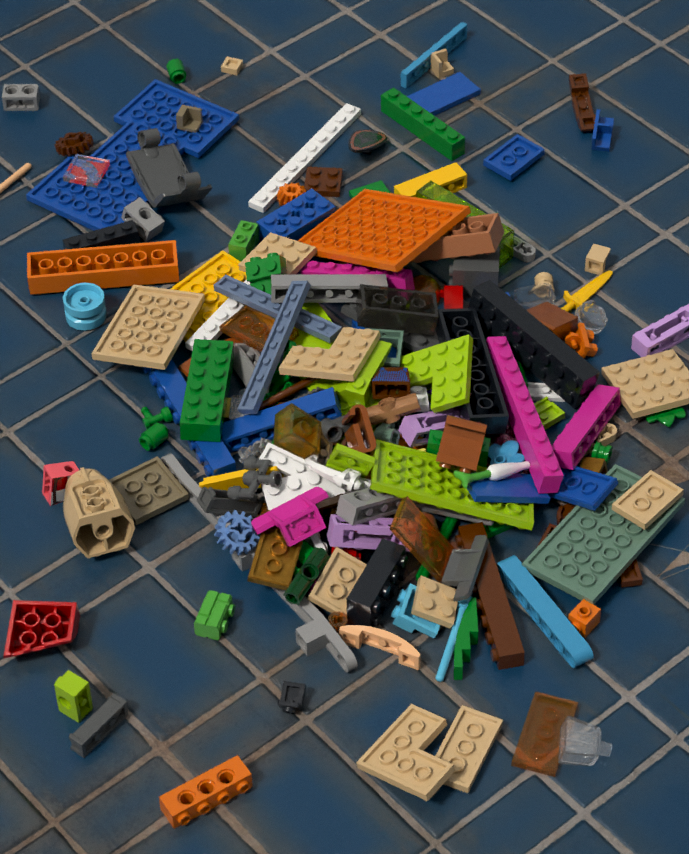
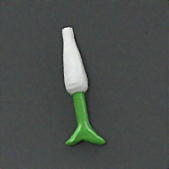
(493, 472)

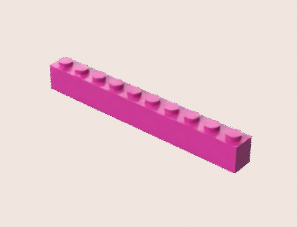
(524, 418)

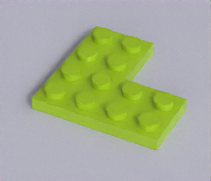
(447, 369)

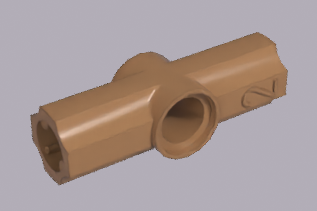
(391, 409)

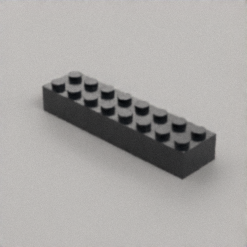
(534, 344)
(486, 398)

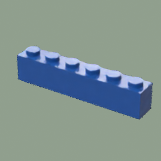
(253, 427)

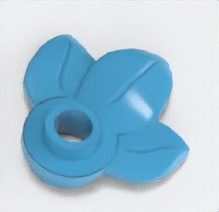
(506, 453)

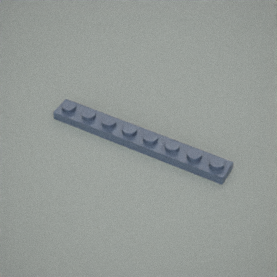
(261, 301)
(274, 347)

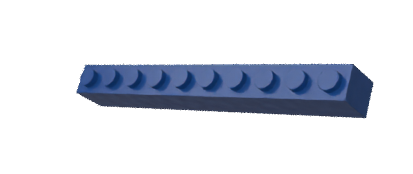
(172, 387)

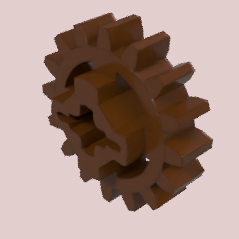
(74, 143)

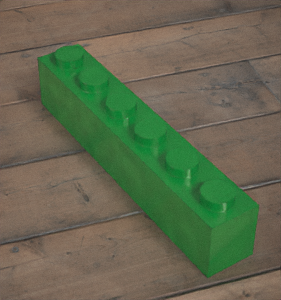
(423, 124)

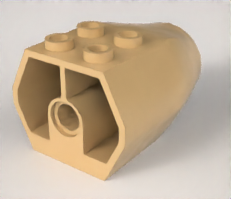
(96, 514)

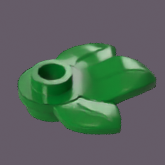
(666, 417)

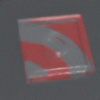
(86, 170)

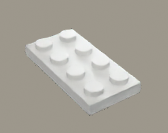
(296, 485)

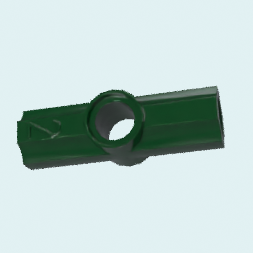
(301, 583)

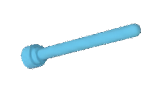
(461, 607)

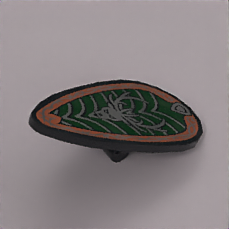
(366, 140)

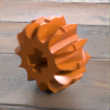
(289, 192)

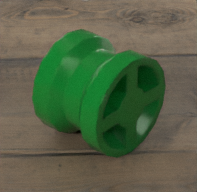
(601, 451)

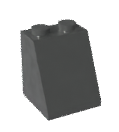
(474, 271)

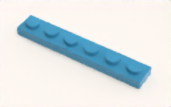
(423, 63)

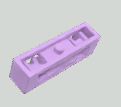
(665, 333)
(421, 423)
(360, 536)

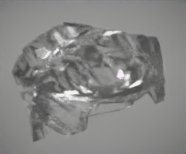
(592, 316)

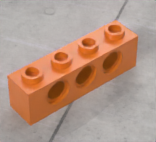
(211, 782)

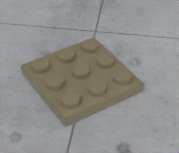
(149, 489)

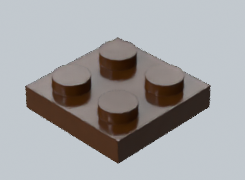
(324, 180)

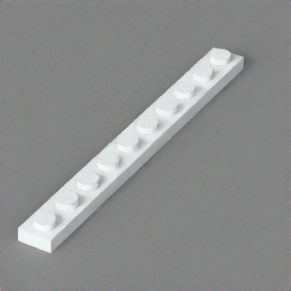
(305, 157)

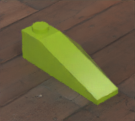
(361, 389)

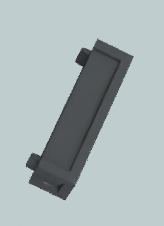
(217, 502)
(99, 725)

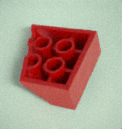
(40, 626)

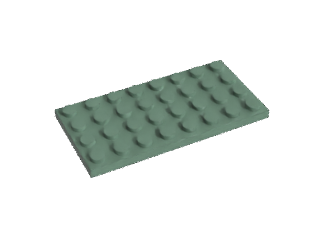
(594, 546)

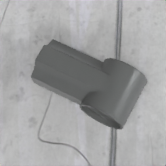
(336, 427)

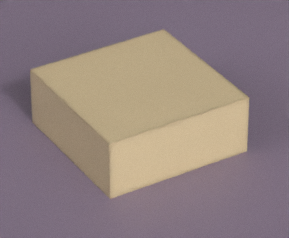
(231, 65)

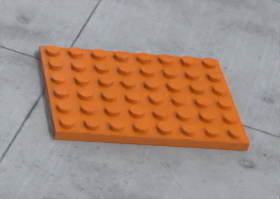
(383, 229)

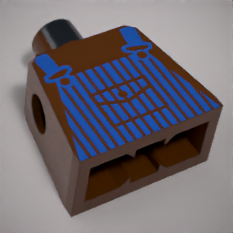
(391, 382)

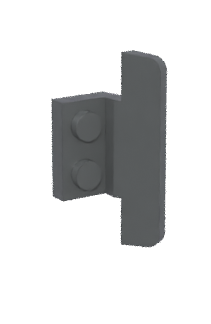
(464, 567)

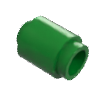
(176, 71)
(153, 436)

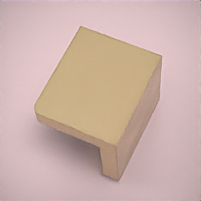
(440, 64)
(596, 259)

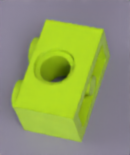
(73, 696)

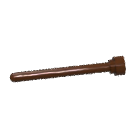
(287, 392)

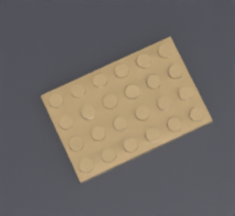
(148, 327)

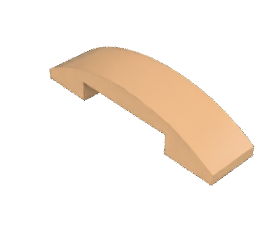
(357, 634)

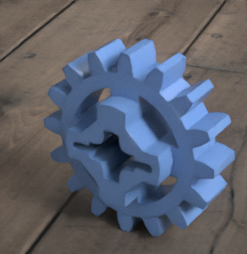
(236, 533)

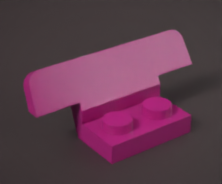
(295, 518)

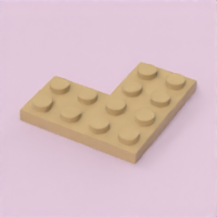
(339, 362)
(400, 754)

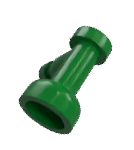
(151, 420)

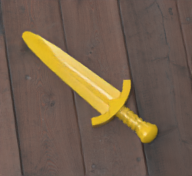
(585, 292)

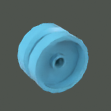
(84, 306)

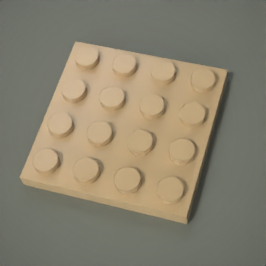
(650, 383)

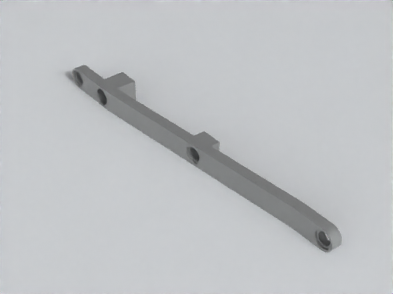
(317, 631)

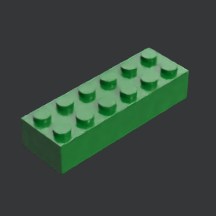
(207, 390)

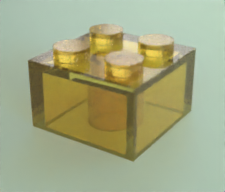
(297, 432)

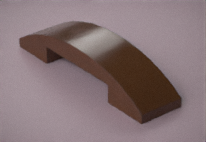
(581, 102)

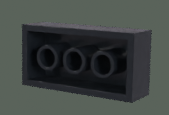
(377, 584)

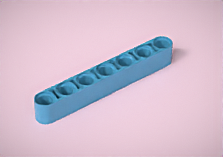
(544, 612)

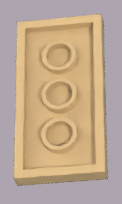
(468, 745)

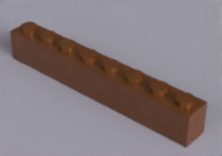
(493, 604)

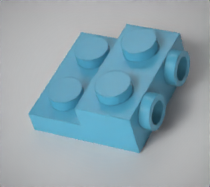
(408, 621)

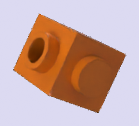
(585, 617)

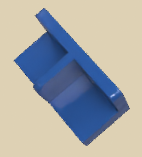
(602, 132)

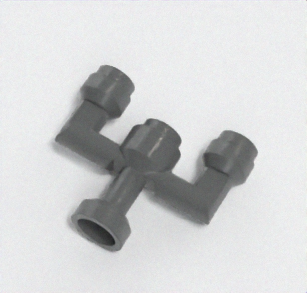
(253, 478)

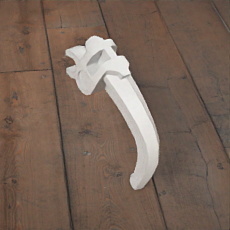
(348, 479)

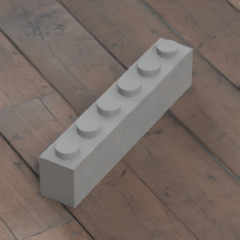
(326, 287)

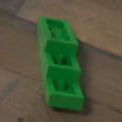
(466, 636)

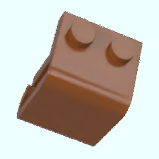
(360, 434)
(461, 444)

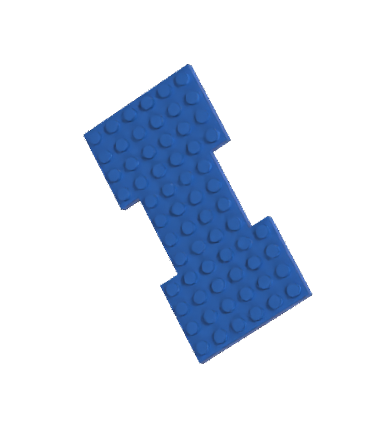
(150, 109)

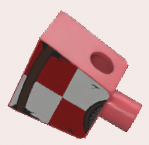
(55, 479)

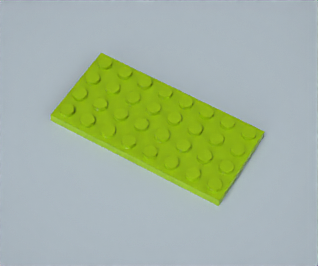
(417, 475)

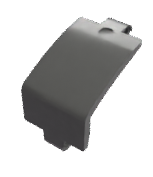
(163, 172)

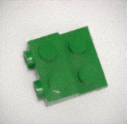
(260, 270)

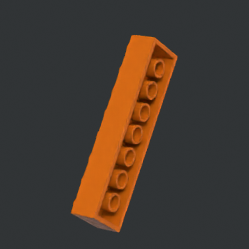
(103, 266)

